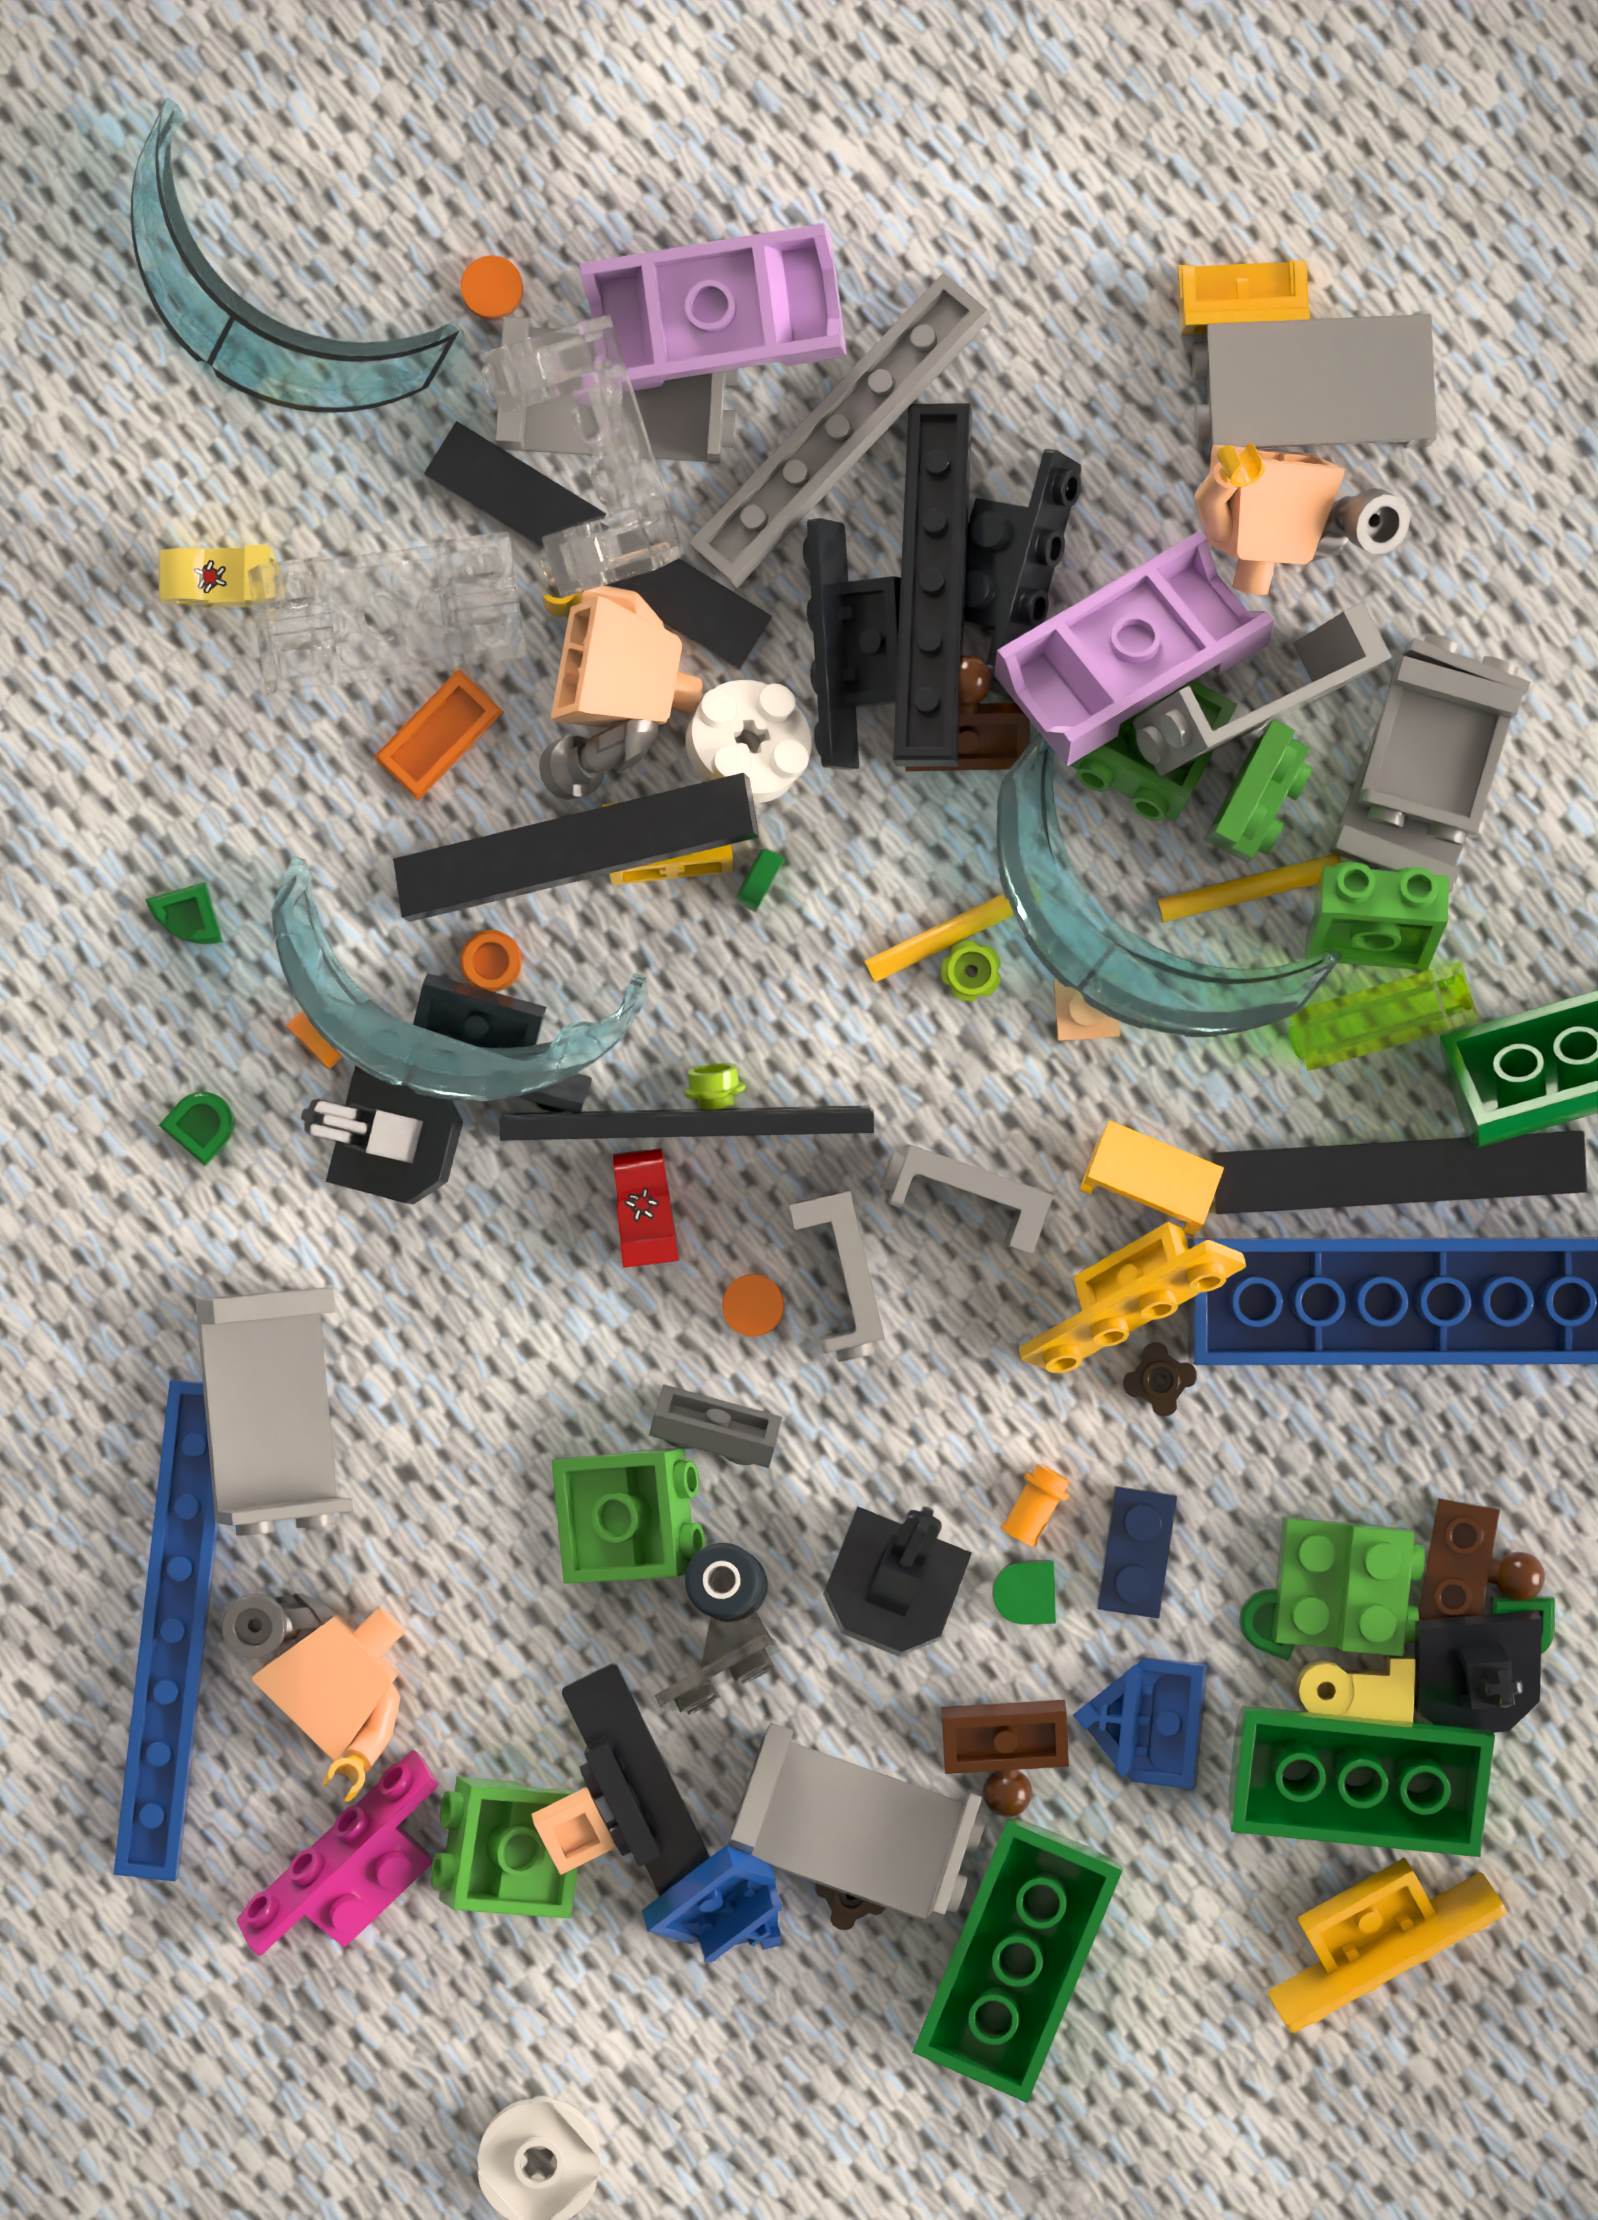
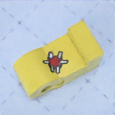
(210, 575)
(1359, 1693)

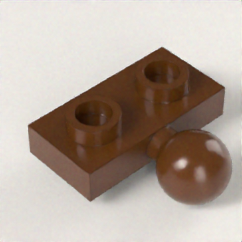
(989, 733)
(1463, 1563)
(1005, 1741)

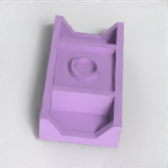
(721, 304)
(1128, 648)

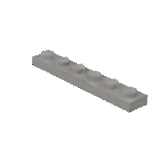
(840, 430)

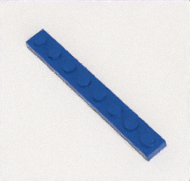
(170, 1646)

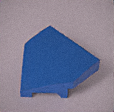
(1151, 1721)
(720, 1905)

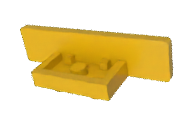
(1130, 1290)
(1376, 1935)

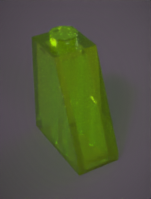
(1383, 1016)

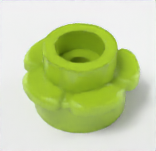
(954, 970)
(714, 1085)

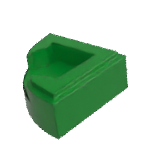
(187, 914)

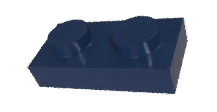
(1136, 1552)

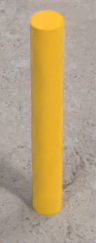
(1243, 889)
(939, 938)

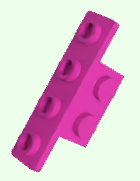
(352, 1867)

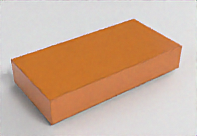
(438, 734)

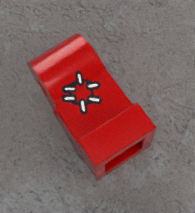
(644, 1208)

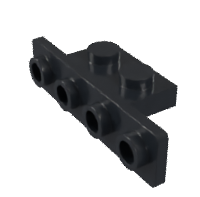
(1015, 556)
(853, 642)
(494, 1022)
(633, 1779)

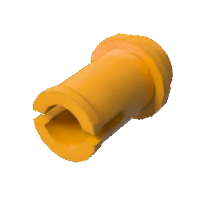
(1036, 1504)

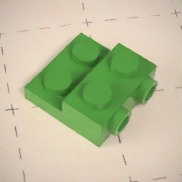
(1125, 769)
(1266, 777)
(1379, 915)
(626, 1515)
(1346, 1586)
(496, 1852)

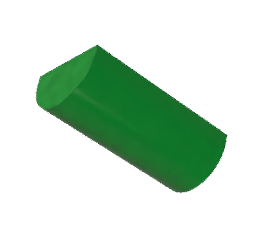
(1525, 1070)
(1360, 1781)
(1018, 1958)

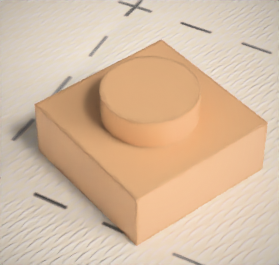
(1079, 1020)
(573, 1830)

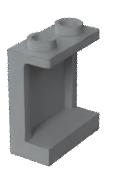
(1436, 749)
(1029, 1203)
(867, 1328)

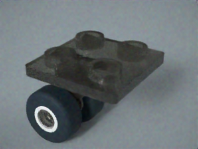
(730, 1589)

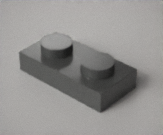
(715, 1426)

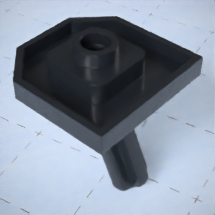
(387, 1138)
(895, 1581)
(1478, 1669)

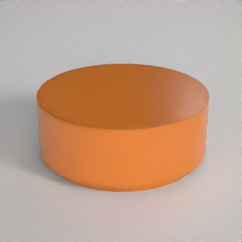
(492, 287)
(491, 960)
(312, 1041)
(753, 1305)

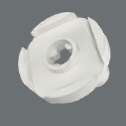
(765, 711)
(541, 2125)

